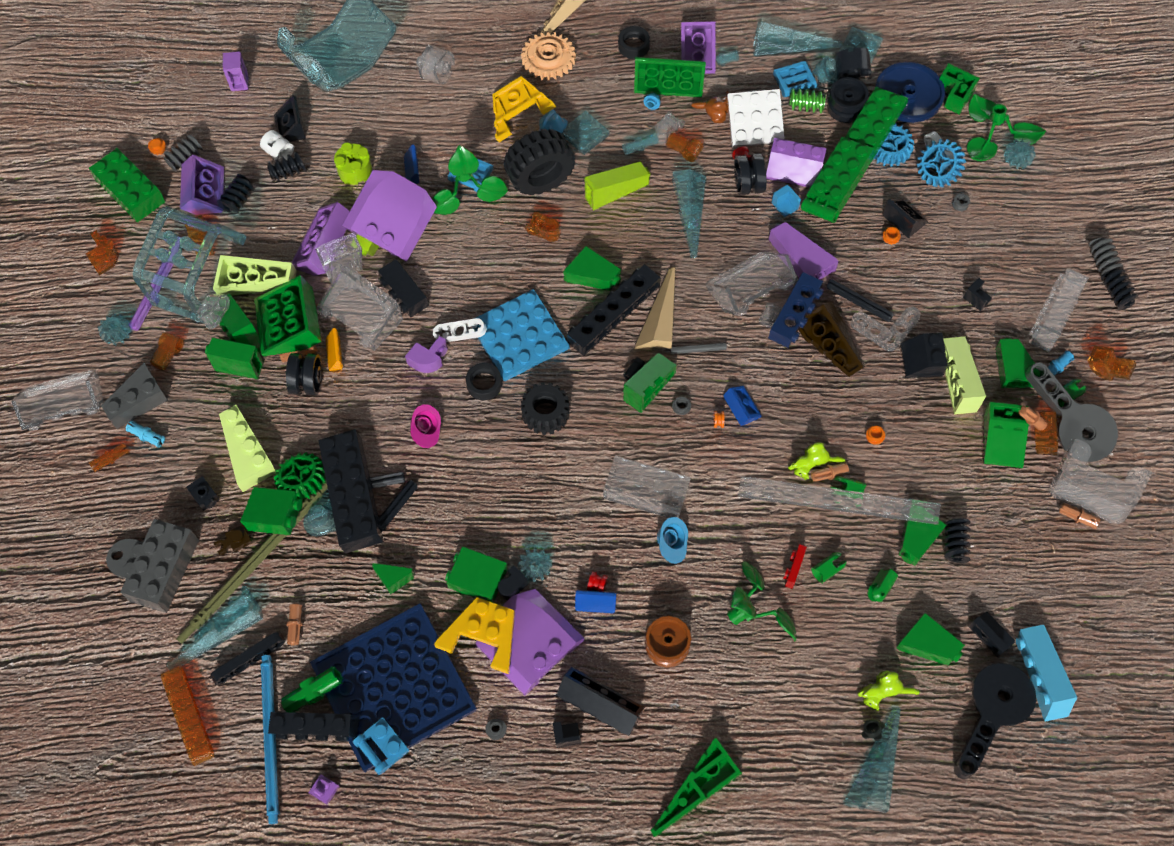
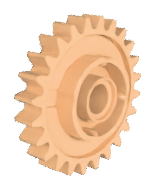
(548, 56)

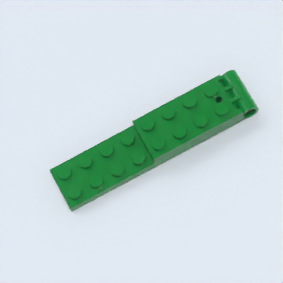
(853, 155)

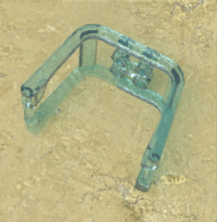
(143, 277)

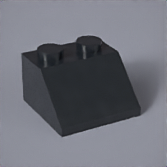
(924, 356)

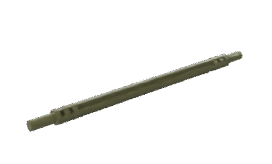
(244, 571)

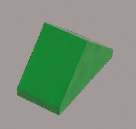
(393, 576)

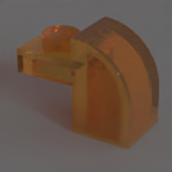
(105, 255)
(1107, 366)

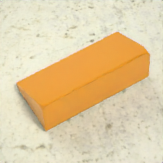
(334, 351)

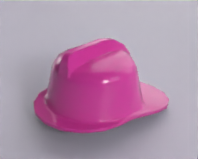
(425, 426)

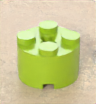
(353, 163)

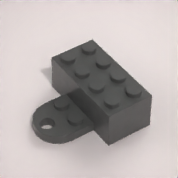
(153, 566)

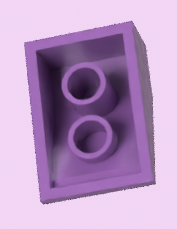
(699, 43)

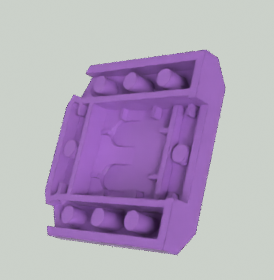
(391, 213)
(538, 640)

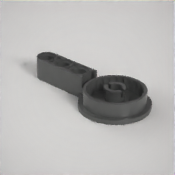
(1075, 416)

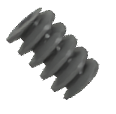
(181, 152)
(1104, 255)

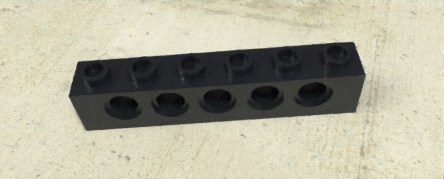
(624, 306)

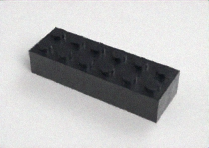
(350, 491)

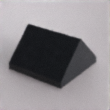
(289, 121)
(903, 217)

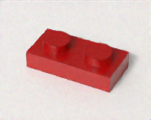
(792, 573)

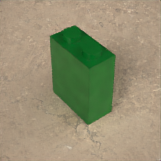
(234, 358)
(271, 511)
(476, 574)

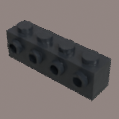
(600, 701)
(313, 725)

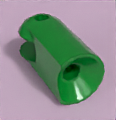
(1073, 390)
(850, 484)
(825, 569)
(882, 585)

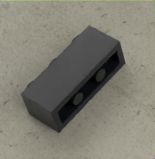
(402, 288)

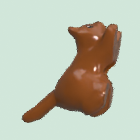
(715, 108)

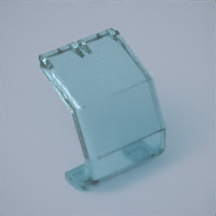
(342, 49)

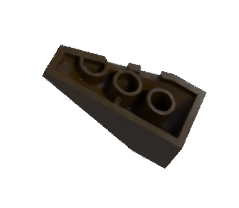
(831, 337)

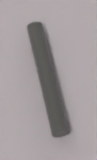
(698, 348)

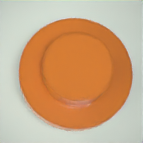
(157, 146)
(891, 235)
(875, 435)

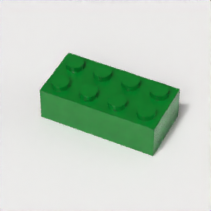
(127, 185)

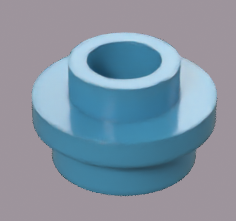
(652, 101)

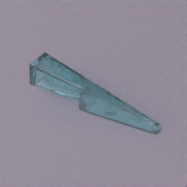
(777, 39)
(690, 196)
(222, 626)
(875, 779)

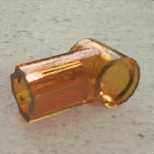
(688, 148)
(168, 346)

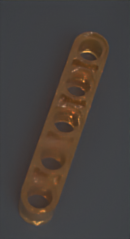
(187, 715)

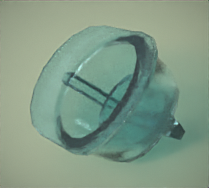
(826, 70)
(319, 520)

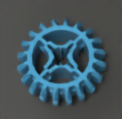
(939, 149)
(889, 151)

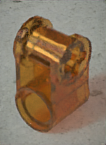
(541, 225)

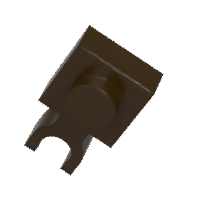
(236, 539)

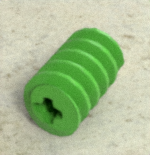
(806, 100)

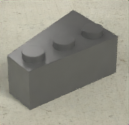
(133, 398)

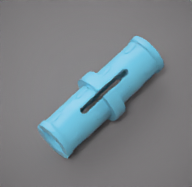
(145, 434)

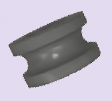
(956, 202)

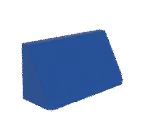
(411, 165)
(741, 405)
(595, 601)

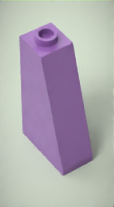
(803, 252)

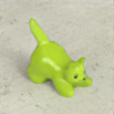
(814, 456)
(887, 685)

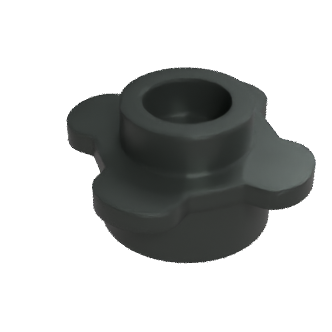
(870, 725)

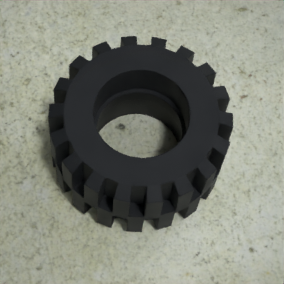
(540, 395)

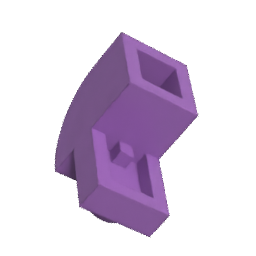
(427, 360)

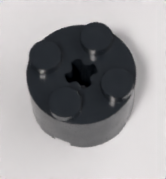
(853, 63)

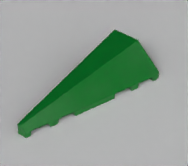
(707, 778)

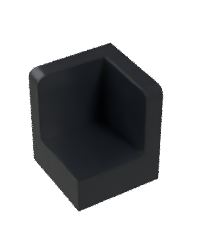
(976, 295)
(566, 734)

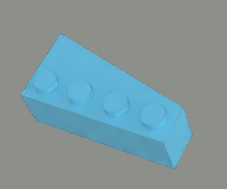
(1046, 673)

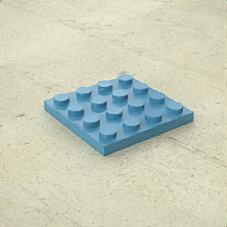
(520, 335)

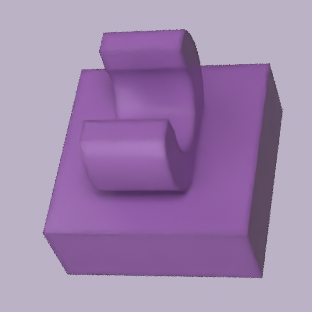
(323, 789)

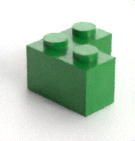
(959, 86)

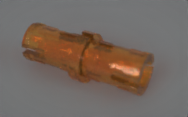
(108, 457)

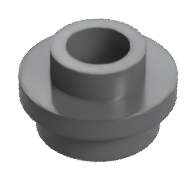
(681, 401)
(496, 735)

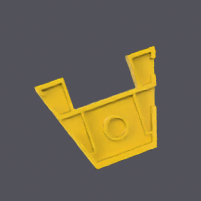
(514, 99)
(484, 623)

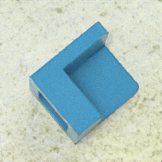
(786, 201)

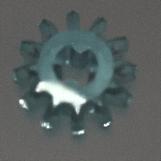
(1019, 154)
(114, 329)
(537, 558)

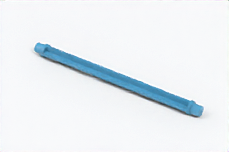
(270, 758)

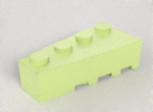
(250, 275)
(962, 377)
(246, 454)

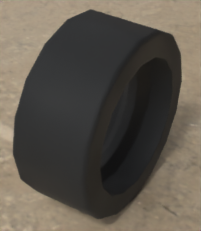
(633, 32)
(481, 368)

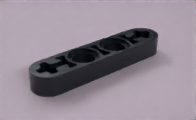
(247, 658)

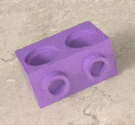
(235, 71)

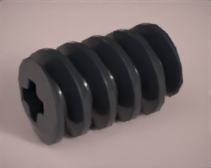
(286, 166)
(235, 193)
(1119, 289)
(955, 540)

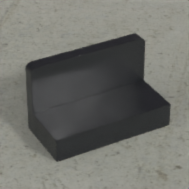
(991, 634)

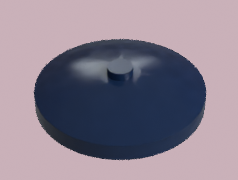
(917, 83)

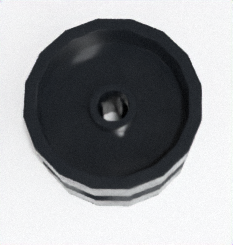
(847, 99)
(750, 174)
(303, 374)

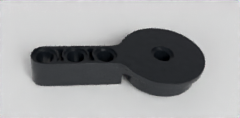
(994, 712)

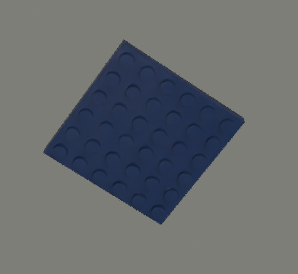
(396, 677)

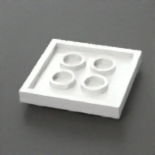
(755, 117)

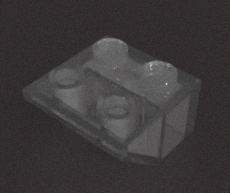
(340, 252)

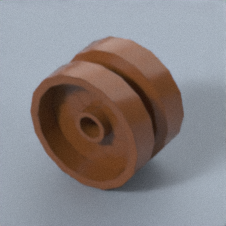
(678, 639)

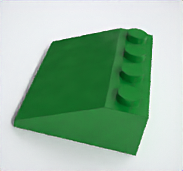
(669, 77)
(287, 318)

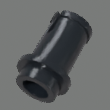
(635, 366)

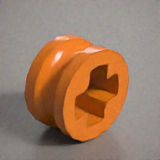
(718, 419)

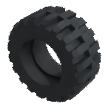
(539, 162)

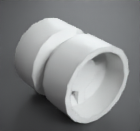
(276, 145)

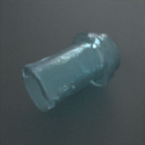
(726, 58)

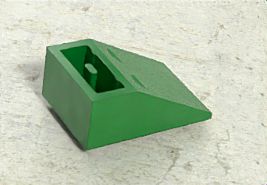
(1004, 435)

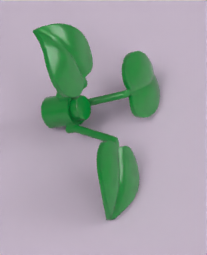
(983, 109)
(462, 165)
(744, 609)

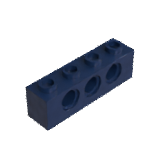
(807, 286)

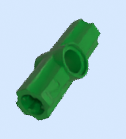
(312, 690)

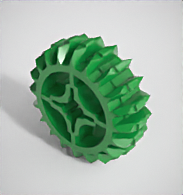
(301, 474)

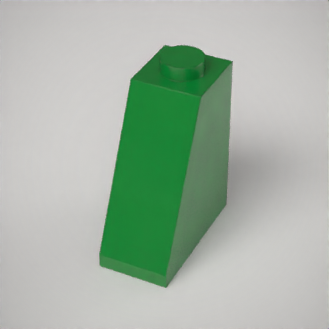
(592, 271)
(1012, 363)
(917, 539)
(931, 642)

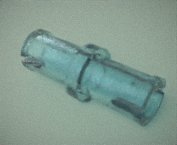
(640, 144)

